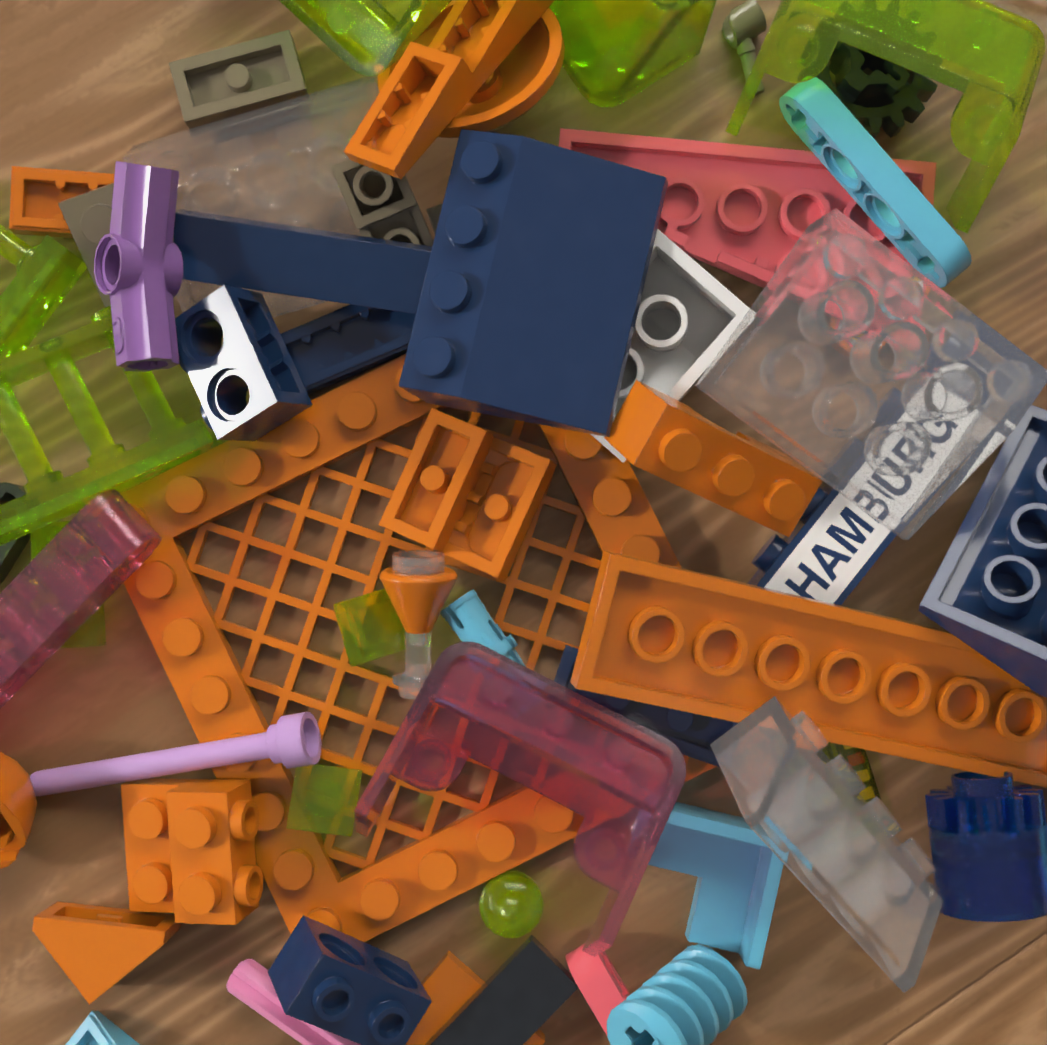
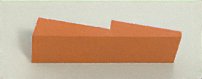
(438, 81)

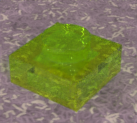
(324, 799)

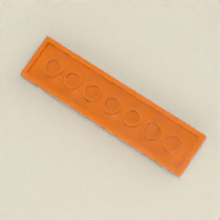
(857, 674)

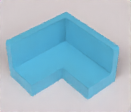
(734, 879)

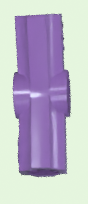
(142, 267)

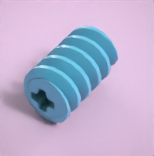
(681, 1003)

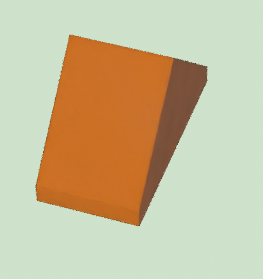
(99, 942)

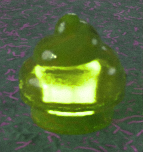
(511, 904)

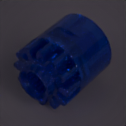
(989, 848)

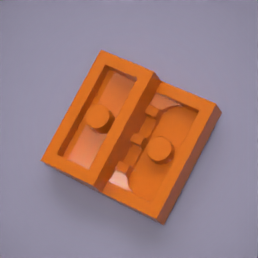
(468, 494)

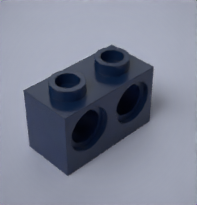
(248, 358)
(347, 986)

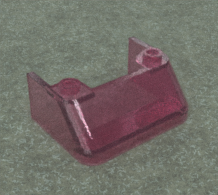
(550, 742)

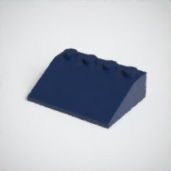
(533, 283)
(996, 568)

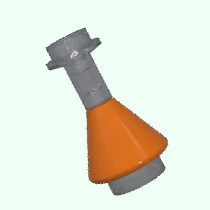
(418, 590)

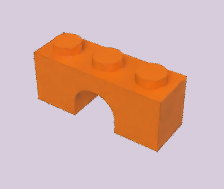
(710, 461)

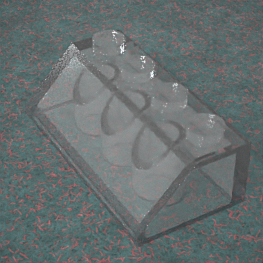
(832, 837)

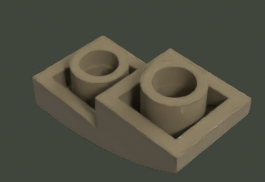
(381, 204)

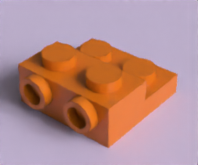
(192, 848)

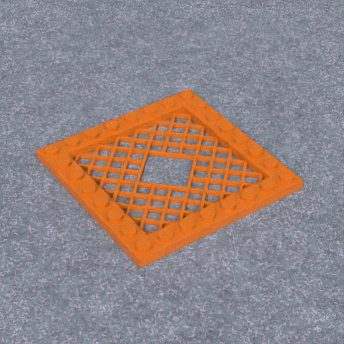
(219, 693)

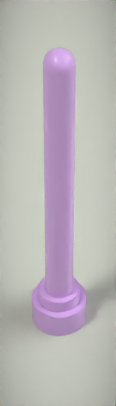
(291, 741)

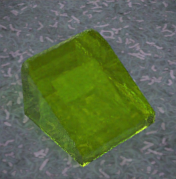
(369, 627)

